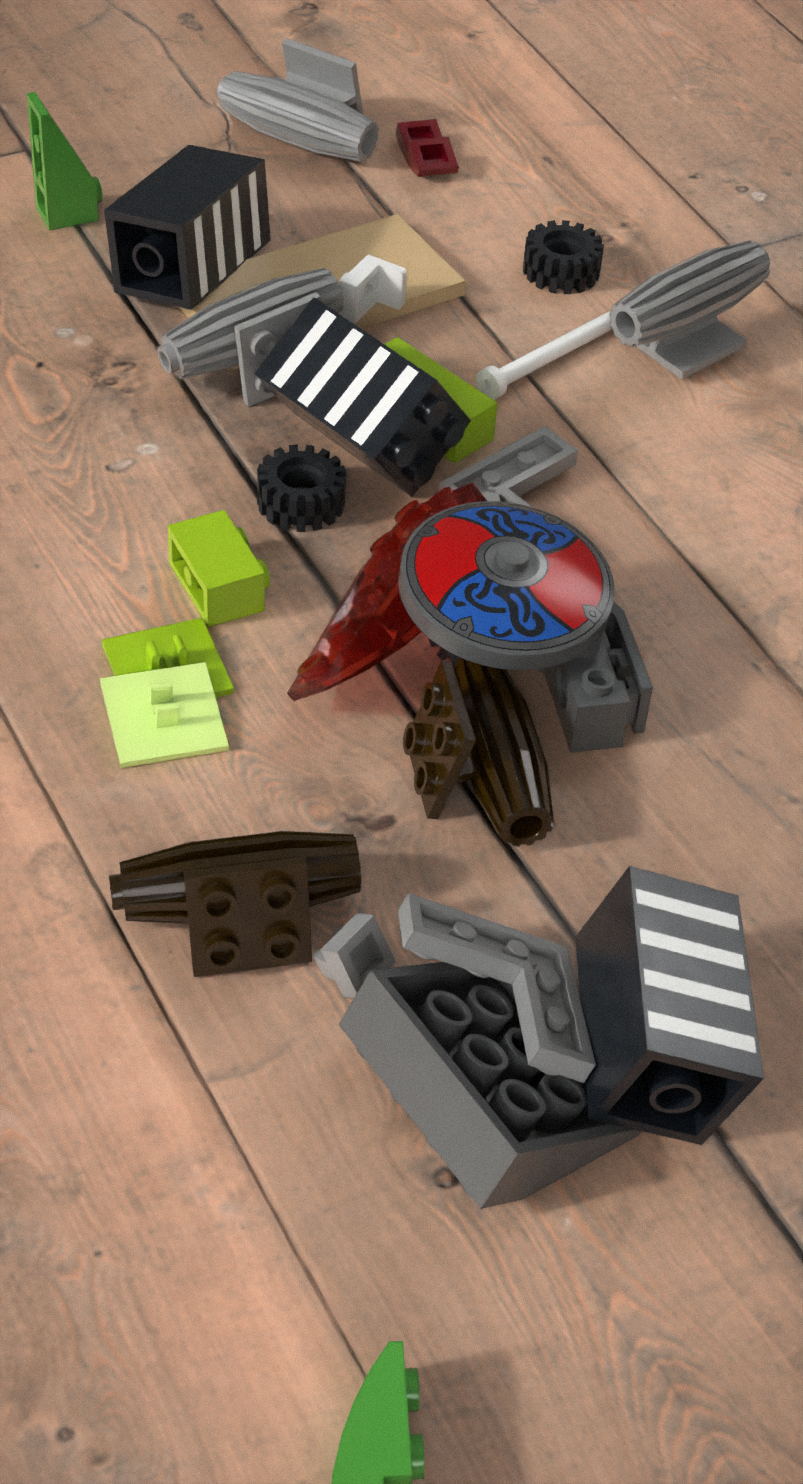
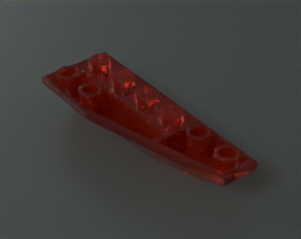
(371, 615)

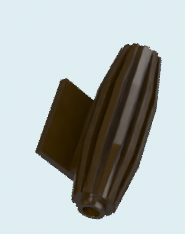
(481, 731)
(241, 894)

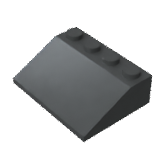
(463, 1076)

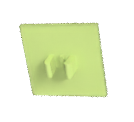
(163, 715)

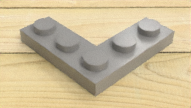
(517, 467)
(537, 969)

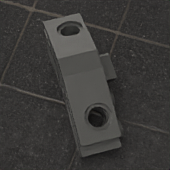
(602, 689)

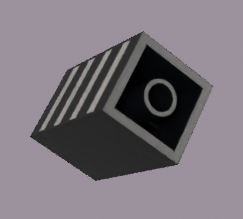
(188, 226)
(364, 396)
(667, 1007)

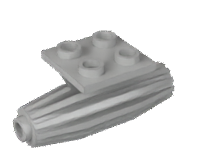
(310, 109)
(677, 309)
(245, 329)

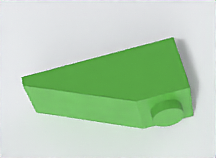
(62, 183)

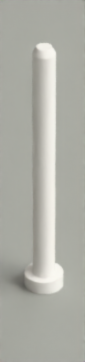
(494, 381)

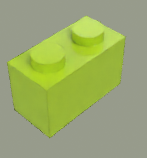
(217, 567)

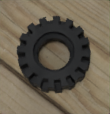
(563, 257)
(295, 506)

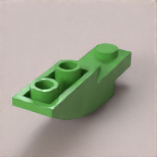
(377, 1435)

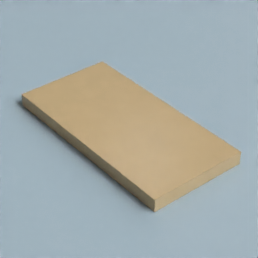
(391, 239)

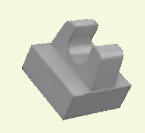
(354, 953)

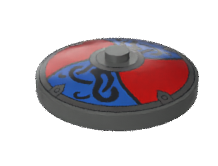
(506, 585)

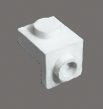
(369, 283)

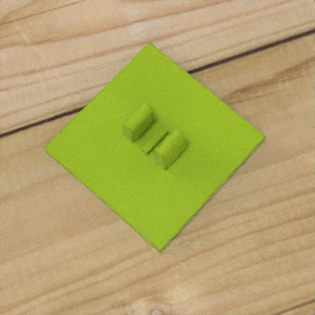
(168, 647)

